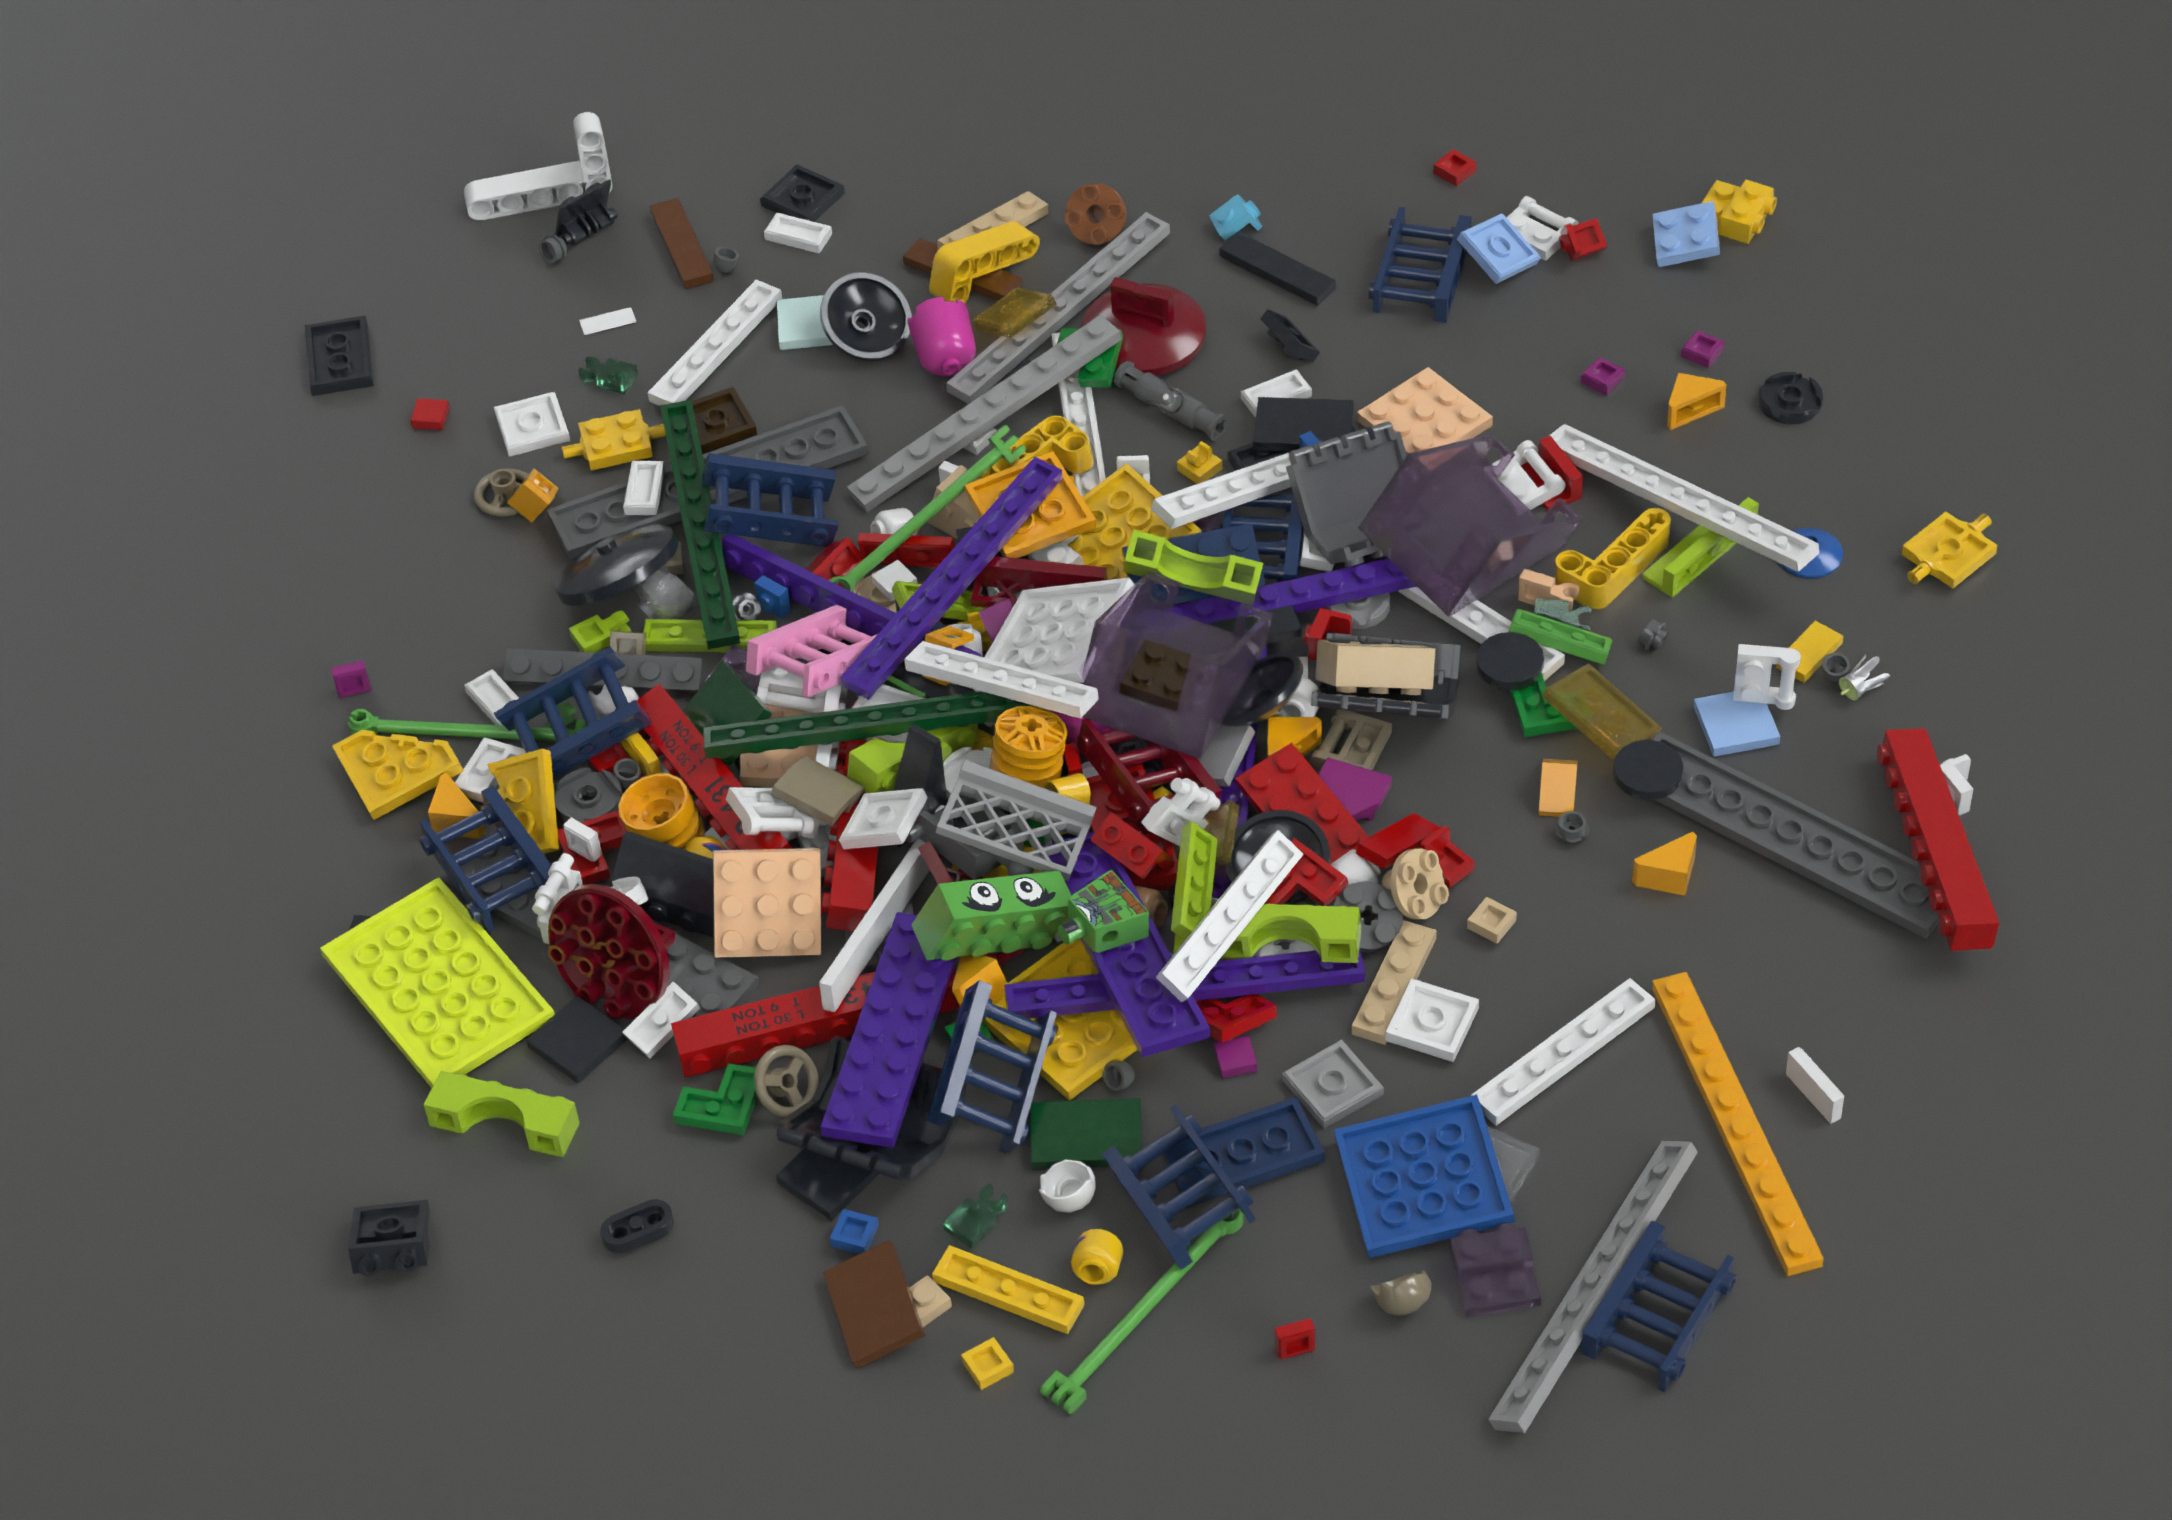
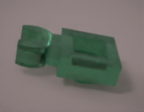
(611, 376)
(1559, 611)
(973, 1220)

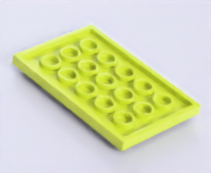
(437, 983)

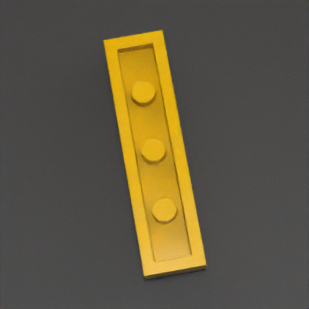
(1008, 1289)

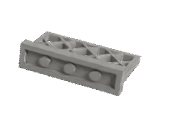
(1024, 802)

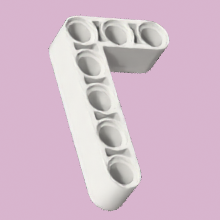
(545, 185)

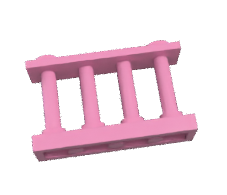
(803, 641)

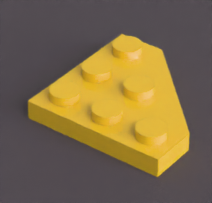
(394, 767)

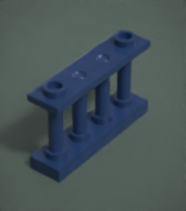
(1445, 278)
(769, 478)
(1291, 525)
(598, 733)
(509, 832)
(959, 1071)
(1161, 1215)
(1637, 1277)

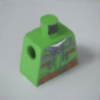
(1105, 915)

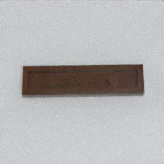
(681, 243)
(993, 285)

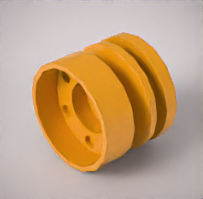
(1029, 745)
(661, 810)

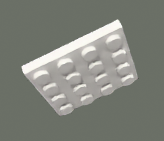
(1054, 627)

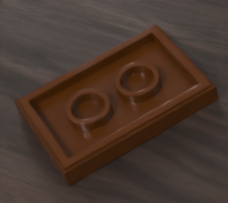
(873, 1304)

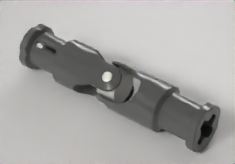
(1155, 392)

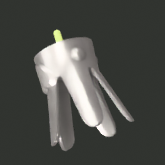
(1854, 685)

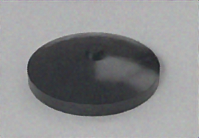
(616, 564)

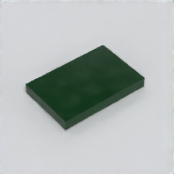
(724, 701)
(1084, 1131)

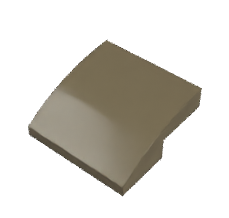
(817, 790)

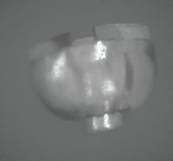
(665, 596)

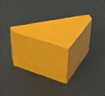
(1694, 398)
(533, 495)
(1301, 731)
(1557, 787)
(451, 806)
(1667, 866)
(978, 968)

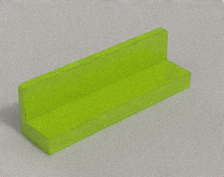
(1690, 557)
(1193, 881)

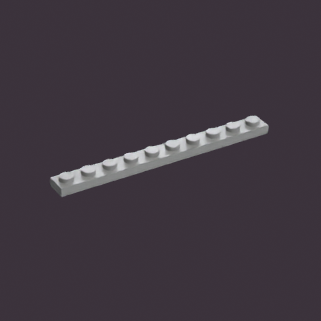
(1070, 299)
(984, 413)
(1572, 1316)

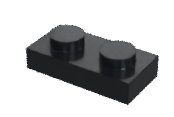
(1286, 332)

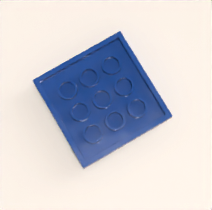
(1423, 1176)

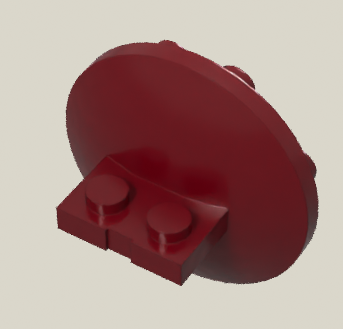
(1158, 324)
(609, 950)

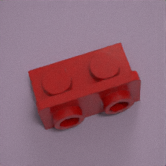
(1130, 847)

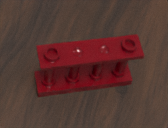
(1120, 781)

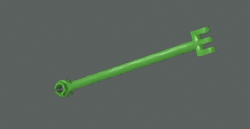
(1000, 450)
(364, 720)
(1070, 1385)

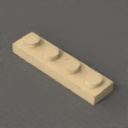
(1022, 209)
(1400, 964)

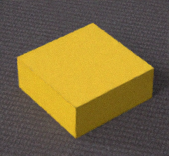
(987, 1363)

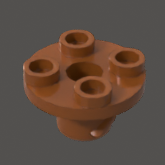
(1095, 213)

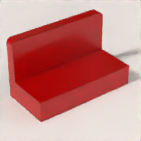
(1560, 465)
(836, 560)

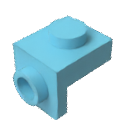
(1234, 216)

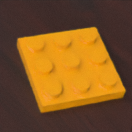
(1054, 520)

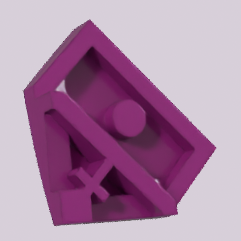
(1356, 787)

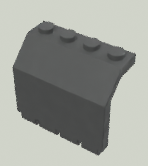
(1338, 486)

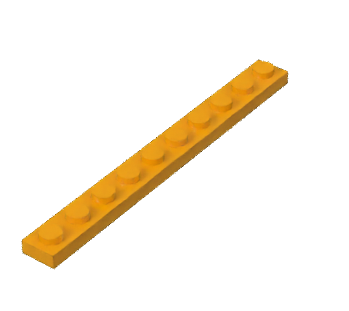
(1737, 1125)

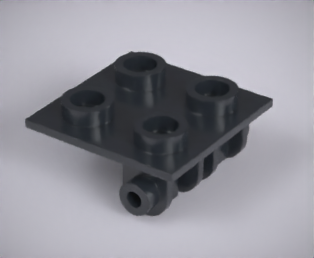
(585, 213)

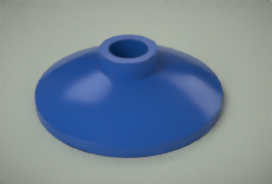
(1829, 555)

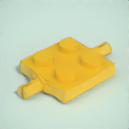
(614, 440)
(1949, 549)

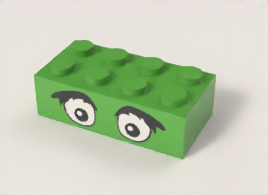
(992, 915)

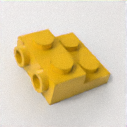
(1741, 209)

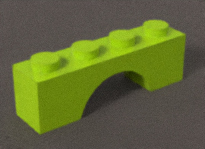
(1218, 576)
(878, 761)
(1328, 929)
(462, 1101)

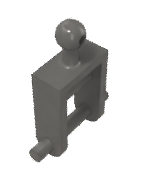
(966, 857)

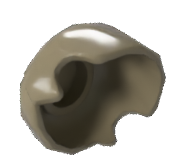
(1403, 1294)

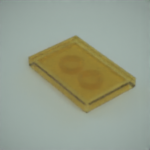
(1600, 710)

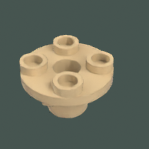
(1417, 883)

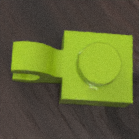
(595, 633)

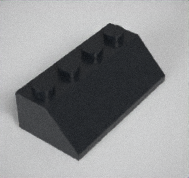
(674, 880)

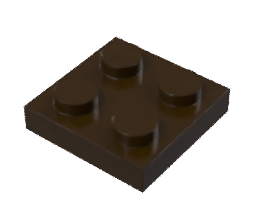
(722, 420)
(1157, 675)

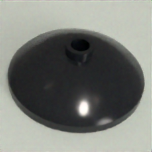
(874, 304)
(1266, 689)
(1257, 829)

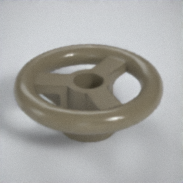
(504, 485)
(770, 1082)

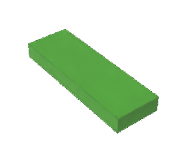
(1561, 636)

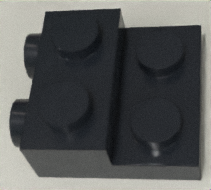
(389, 1237)

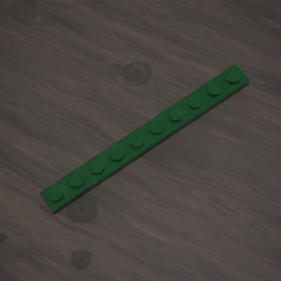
(703, 546)
(854, 723)

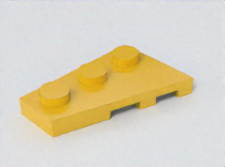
(529, 793)

